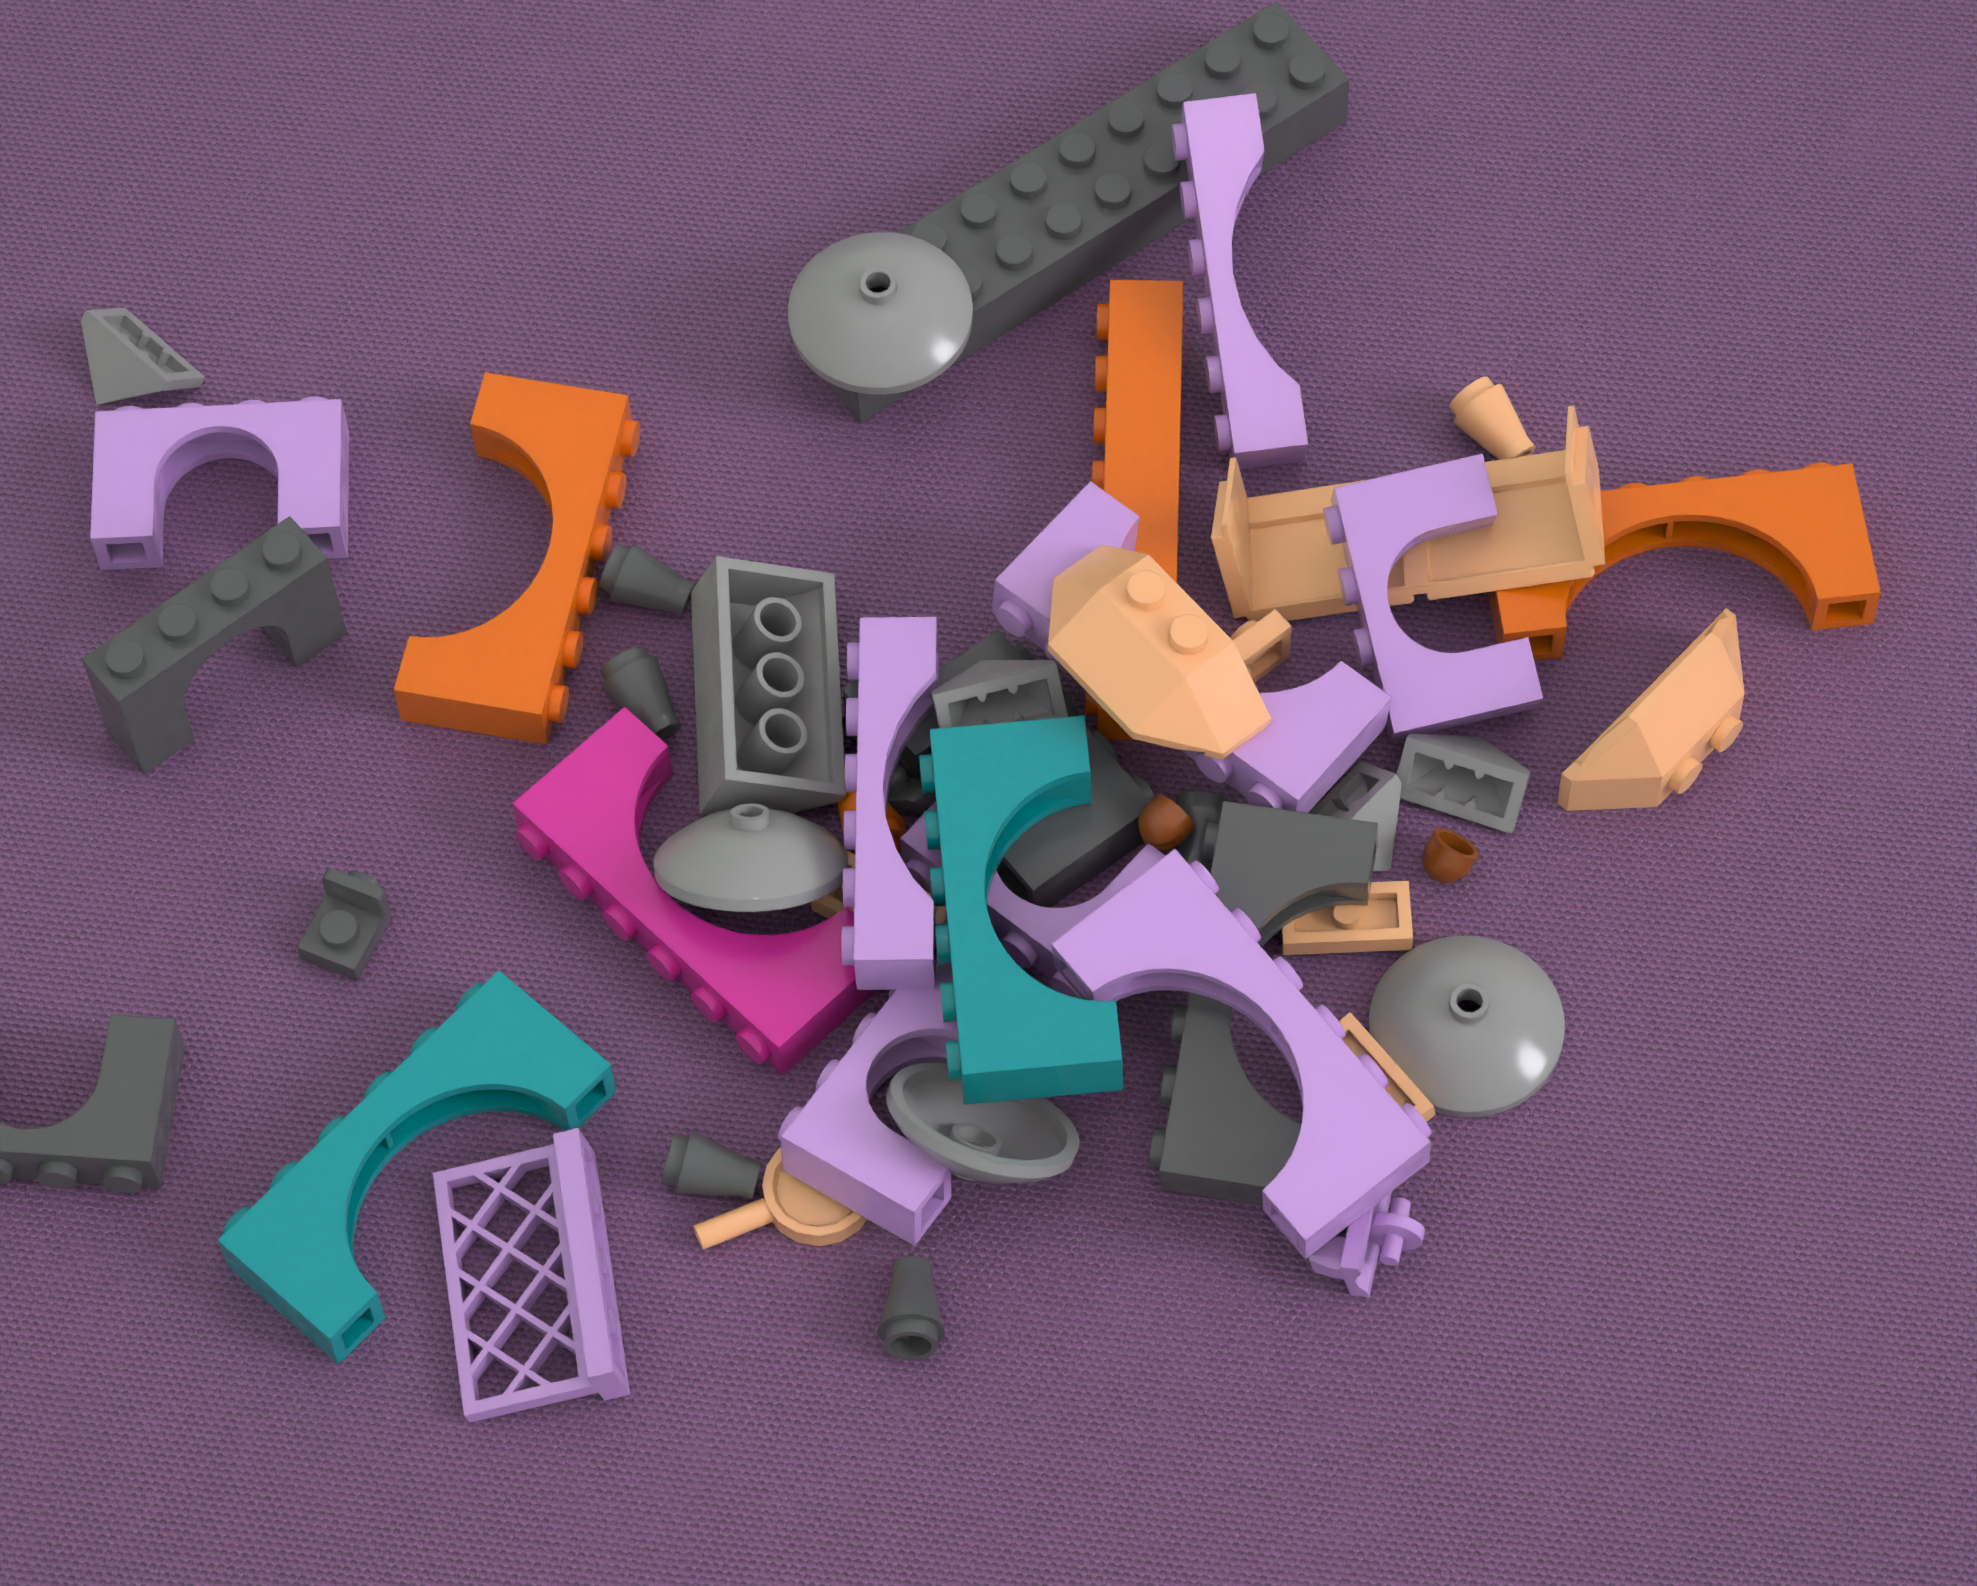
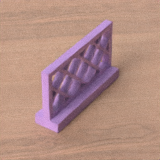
(587, 1280)

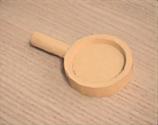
(792, 1207)

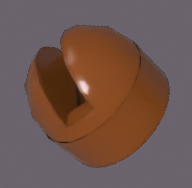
(1164, 823)
(1448, 856)

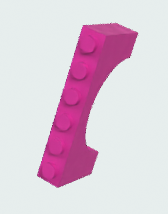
(588, 822)

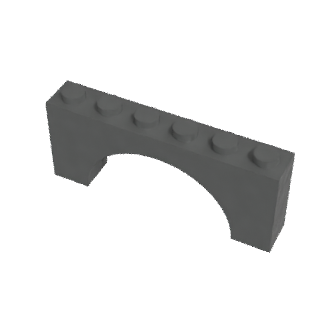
(1275, 869)

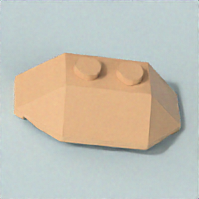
(1152, 655)
(1665, 730)

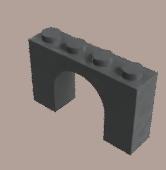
(146, 668)
(1072, 843)
(124, 1125)

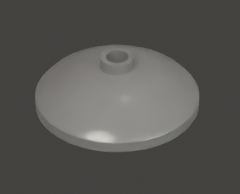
(887, 337)
(750, 861)
(1461, 1058)
(981, 1140)

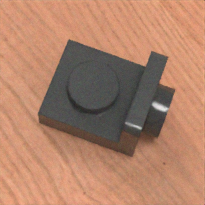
(346, 923)

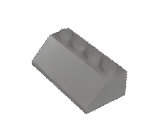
(767, 687)

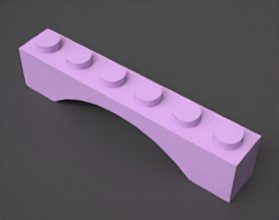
(1258, 399)
(892, 913)

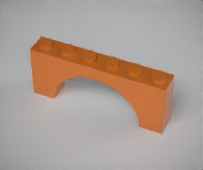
(1790, 522)
(514, 668)

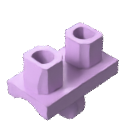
(1356, 1253)

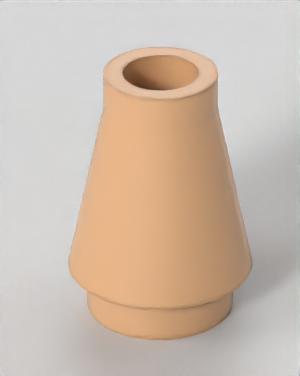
(1490, 419)

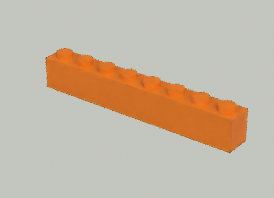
(1141, 421)

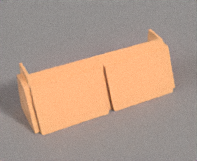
(1545, 532)

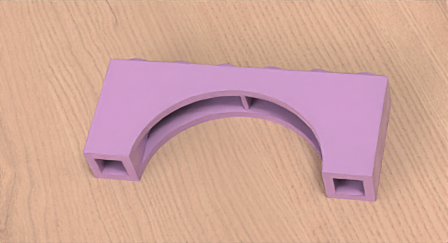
(1312, 728)
(1180, 937)

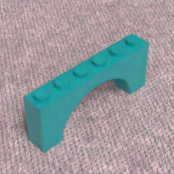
(1011, 1029)
(485, 1058)

